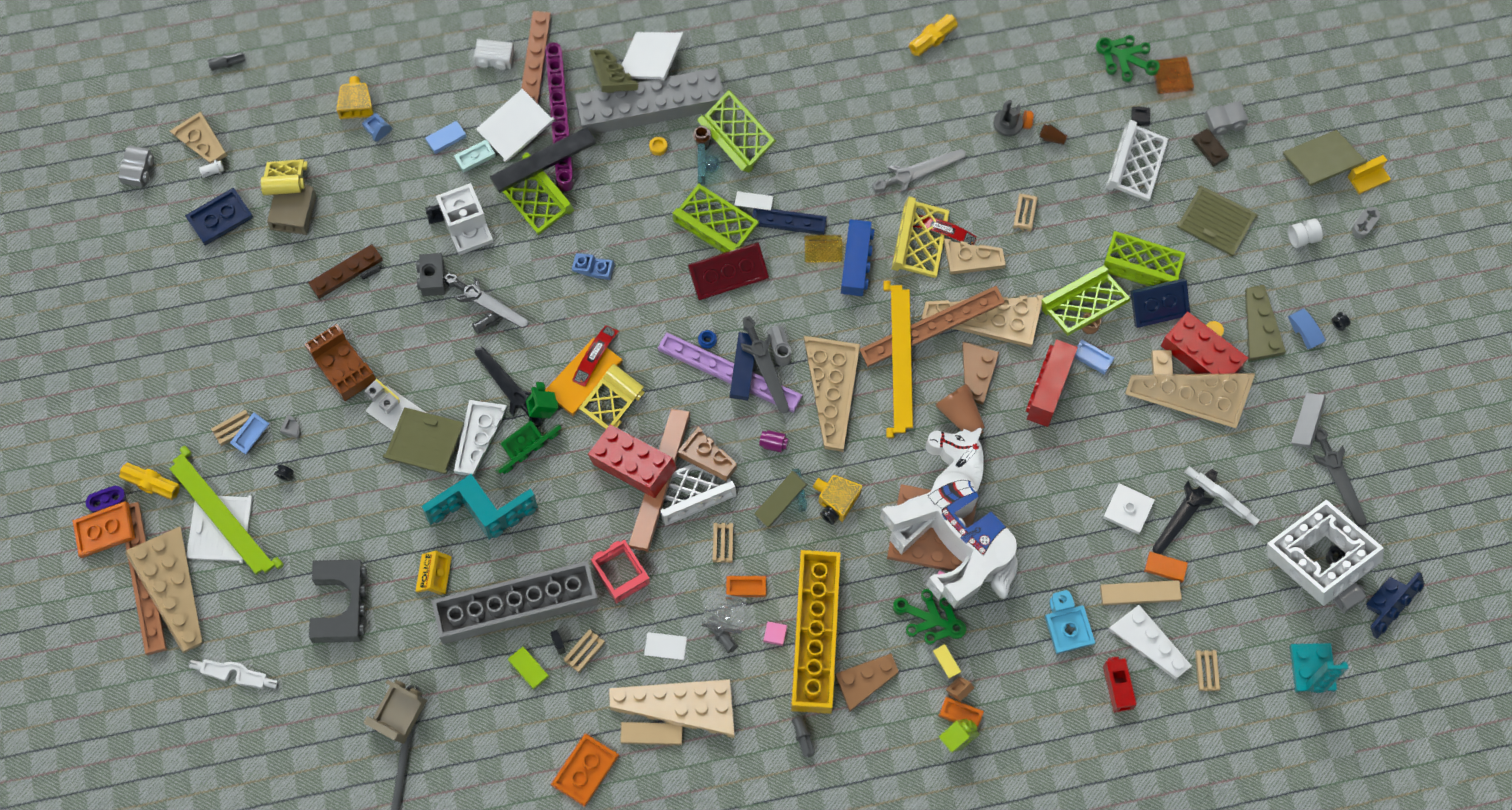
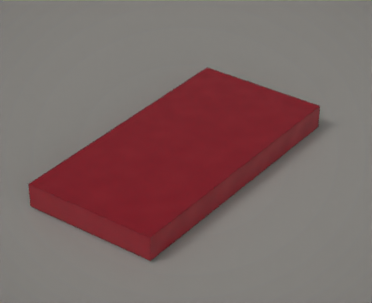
(728, 271)

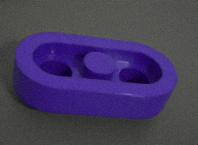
(105, 497)

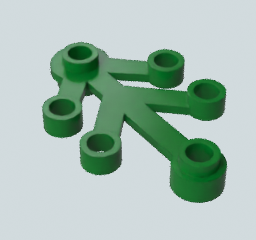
(1126, 55)
(931, 619)

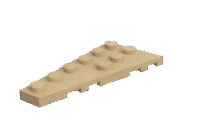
(1010, 322)
(832, 377)
(1202, 395)
(166, 576)
(688, 705)

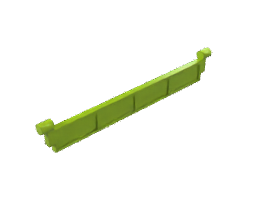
(220, 515)

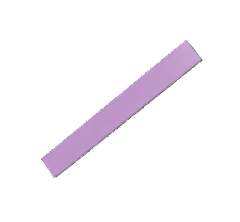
(720, 368)

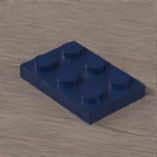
(219, 216)
(1160, 303)

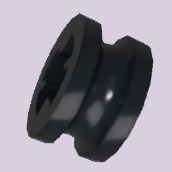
(1341, 321)
(284, 472)
(829, 515)
(1329, 557)

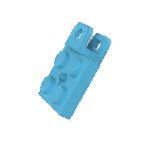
(1067, 614)

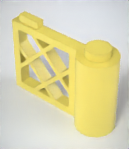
(277, 183)
(623, 386)

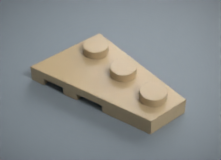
(972, 258)

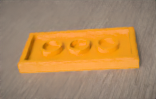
(572, 395)

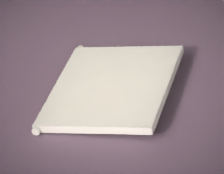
(651, 54)
(514, 125)
(205, 538)

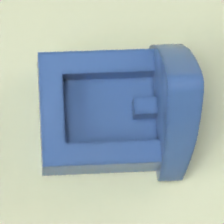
(376, 127)

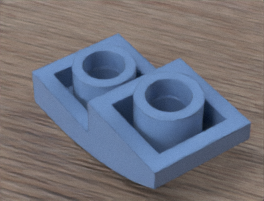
(590, 266)
(1309, 330)

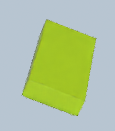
(528, 668)

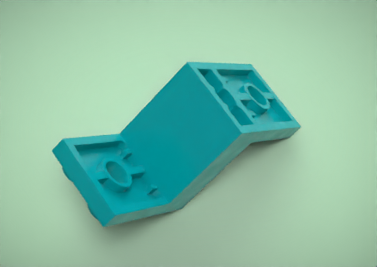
(480, 507)

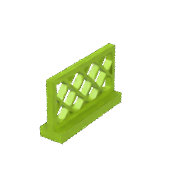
(728, 144)
(548, 188)
(703, 230)
(1140, 272)
(1077, 291)

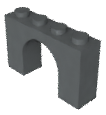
(348, 625)

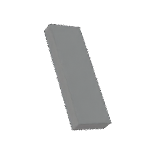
(1308, 420)

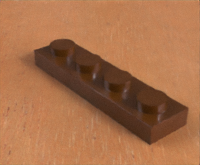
(345, 271)

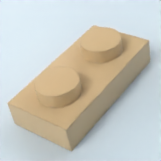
(1161, 362)

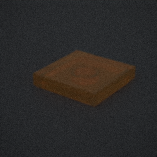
(1173, 76)

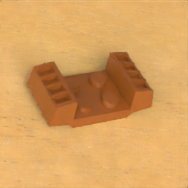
(340, 362)

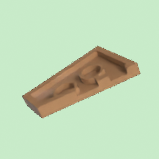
(978, 369)
(706, 455)
(863, 680)

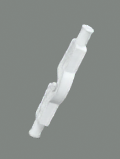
(1227, 499)
(223, 671)

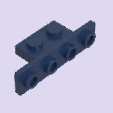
(1391, 600)

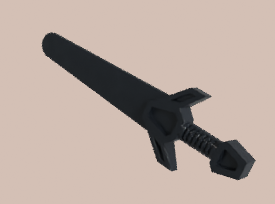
(505, 382)
(1192, 501)

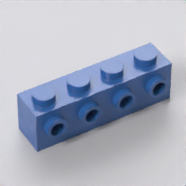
(856, 257)

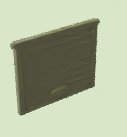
(1324, 157)
(1216, 220)
(424, 440)

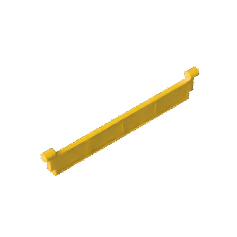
(901, 359)

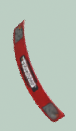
(948, 229)
(593, 355)

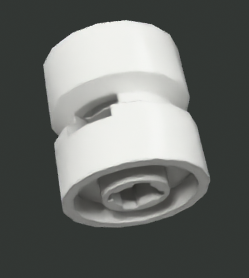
(1303, 233)

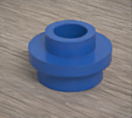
(707, 334)

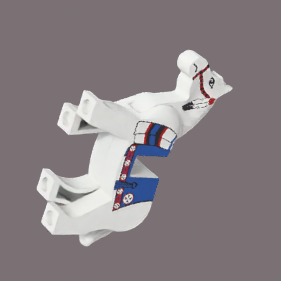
(984, 547)

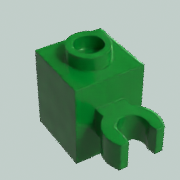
(541, 403)

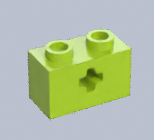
(959, 735)

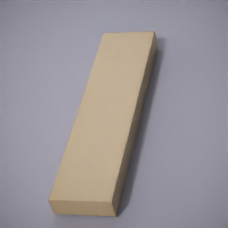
(1140, 593)

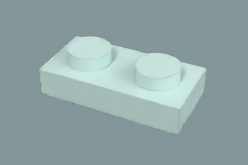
(474, 156)

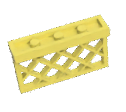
(904, 238)

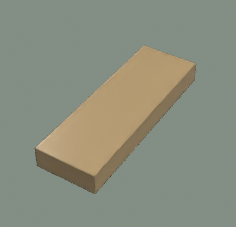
(651, 733)

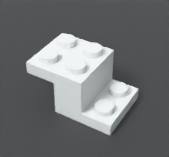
(464, 219)

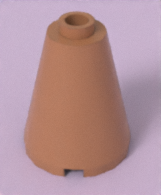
(961, 409)

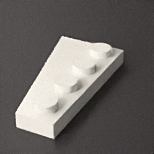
(478, 431)
(1146, 637)

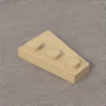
(200, 138)

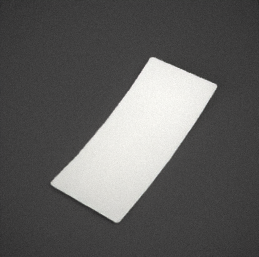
(391, 419)

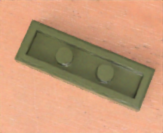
(781, 499)

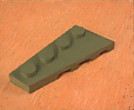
(609, 73)
(1263, 332)

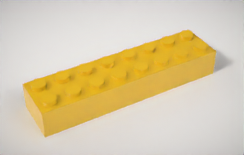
(816, 632)

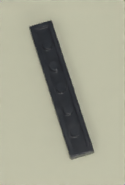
(543, 159)

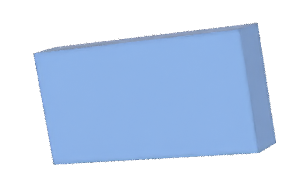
(445, 137)
(1093, 357)
(249, 433)

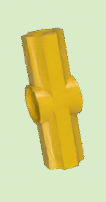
(933, 35)
(149, 481)

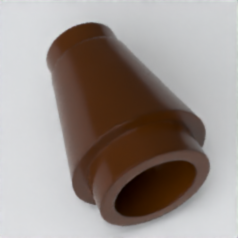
(1052, 134)
(702, 136)

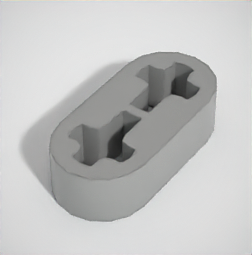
(1362, 220)

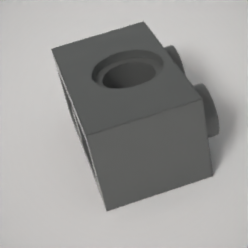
(431, 264)

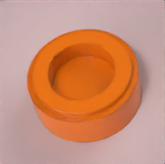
(1027, 119)

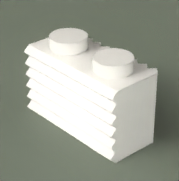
(493, 54)

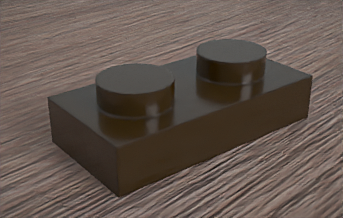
(1210, 147)

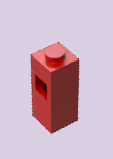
(1119, 684)

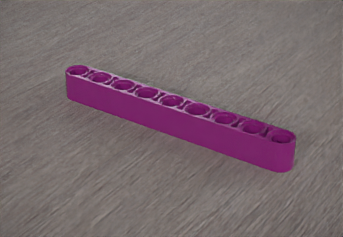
(559, 108)

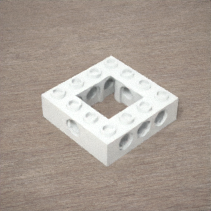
(1360, 550)

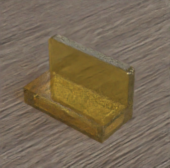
(823, 248)

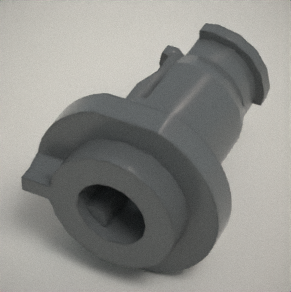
(1012, 116)

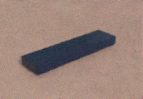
(790, 221)
(742, 370)

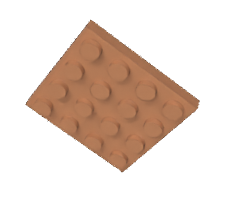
(928, 549)

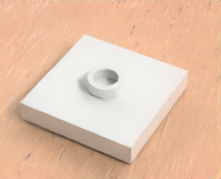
(1128, 509)

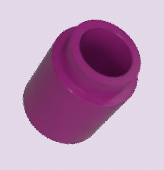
(773, 441)

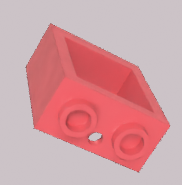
(631, 586)

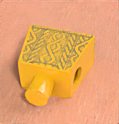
(354, 100)
(838, 494)

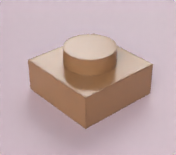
(960, 688)

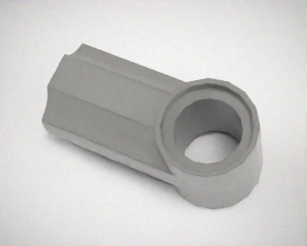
(780, 345)

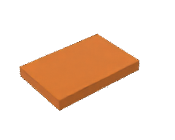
(103, 529)
(585, 770)

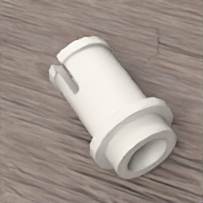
(210, 169)

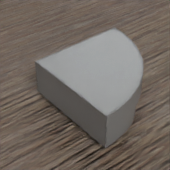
(290, 427)

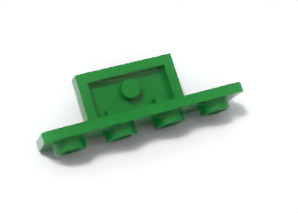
(522, 442)

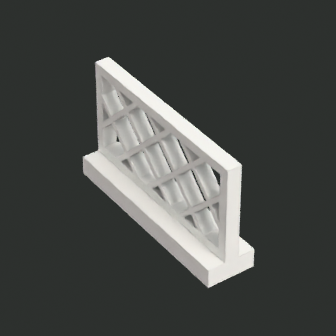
(1124, 152)
(695, 503)

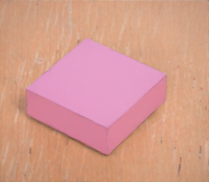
(775, 633)

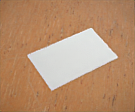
(753, 200)
(665, 646)

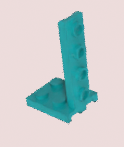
(1314, 667)

